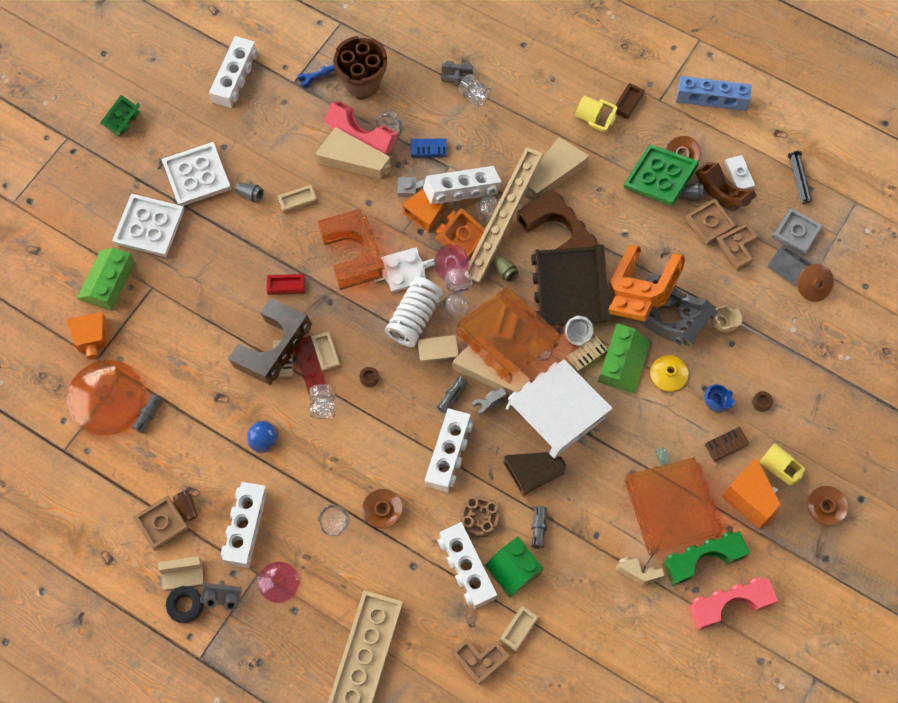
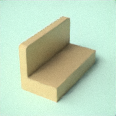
(437, 348)
(181, 572)

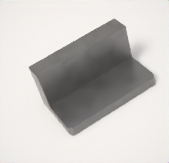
(788, 264)

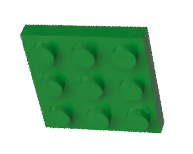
(661, 175)

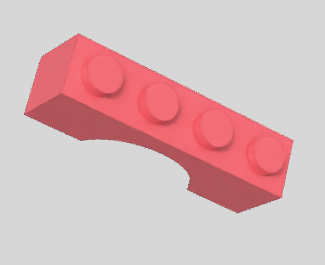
(342, 117)
(757, 595)

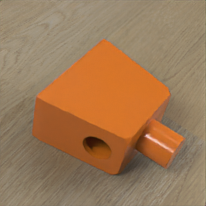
(422, 212)
(89, 333)

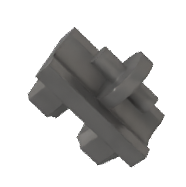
(455, 72)
(220, 595)

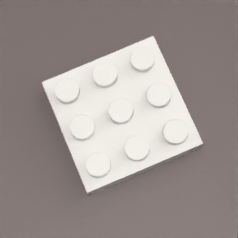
(196, 174)
(148, 225)

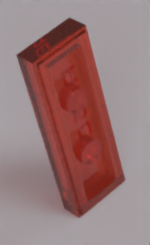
(309, 364)

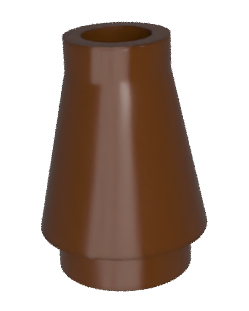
(185, 504)

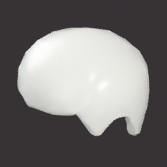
(579, 330)

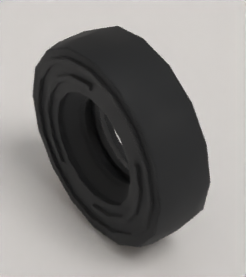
(178, 593)

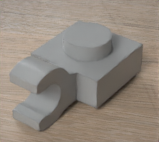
(409, 186)
(493, 399)

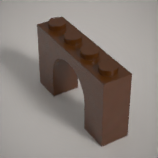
(553, 208)

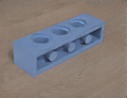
(713, 93)

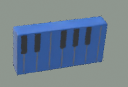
(429, 147)

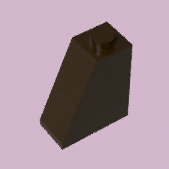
(533, 469)

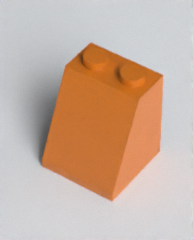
(753, 495)

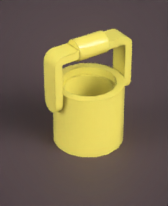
(591, 110)
(777, 460)

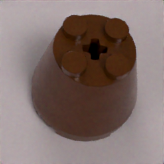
(360, 65)

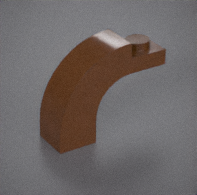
(722, 189)

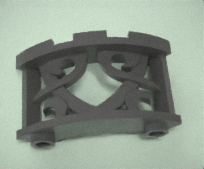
(698, 314)

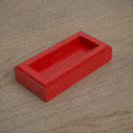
(286, 284)

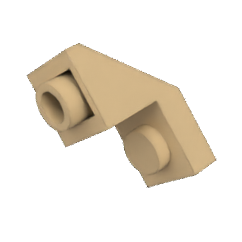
(632, 570)

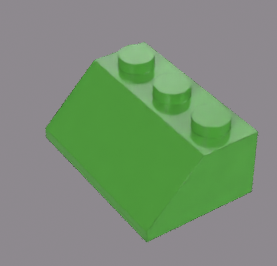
(107, 278)
(624, 359)

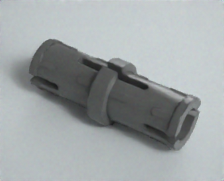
(452, 394)
(147, 413)
(539, 527)

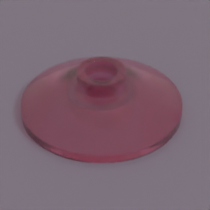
(446, 257)
(283, 590)

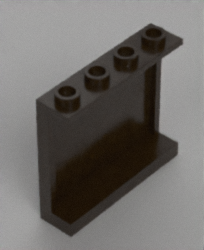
(571, 284)

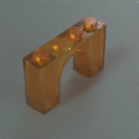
(353, 227)

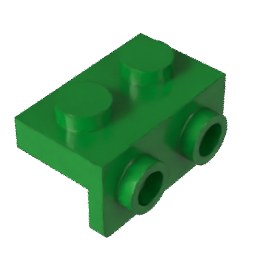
(119, 115)

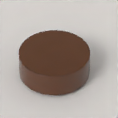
(369, 377)
(762, 401)

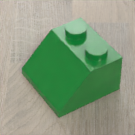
(514, 566)

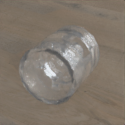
(474, 90)
(322, 401)

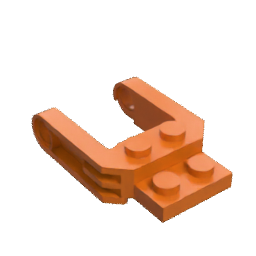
(637, 297)

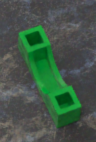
(728, 548)

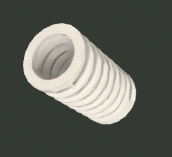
(414, 311)

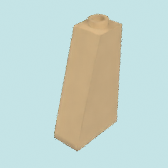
(352, 155)
(556, 167)
(474, 367)

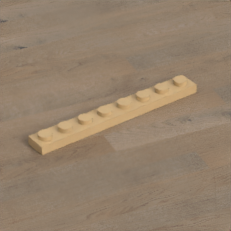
(504, 213)

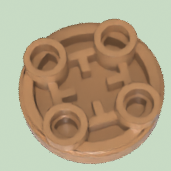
(479, 516)

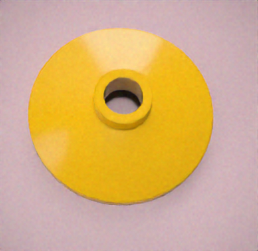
(669, 381)

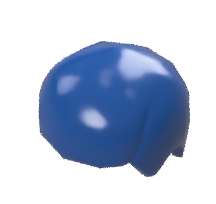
(718, 398)
(262, 436)

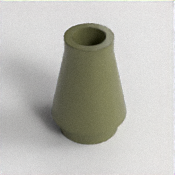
(505, 268)

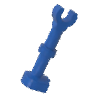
(324, 71)

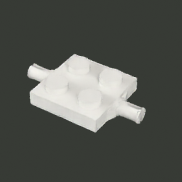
(403, 268)

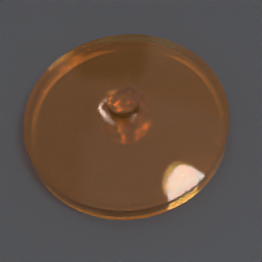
(106, 397)

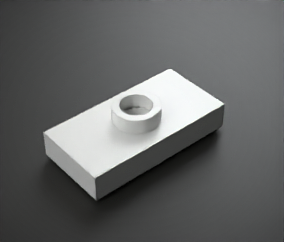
(739, 172)

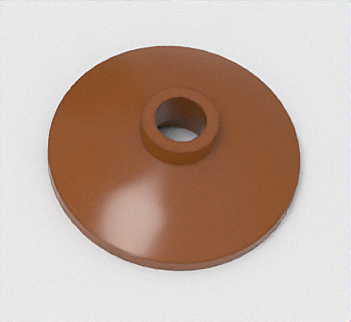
(685, 144)
(808, 279)
(382, 499)
(833, 499)

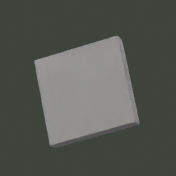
(797, 231)

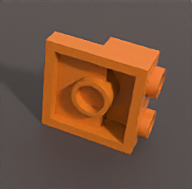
(460, 231)

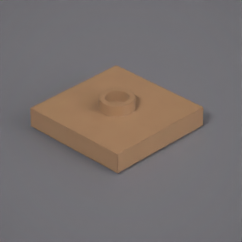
(710, 221)
(161, 523)

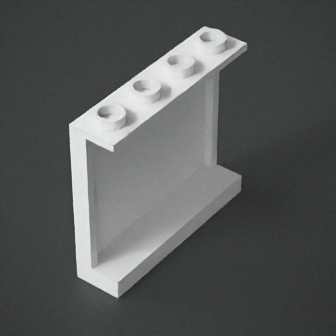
(560, 406)

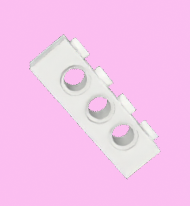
(219, 92)
(462, 185)
(453, 421)
(246, 493)
(458, 535)

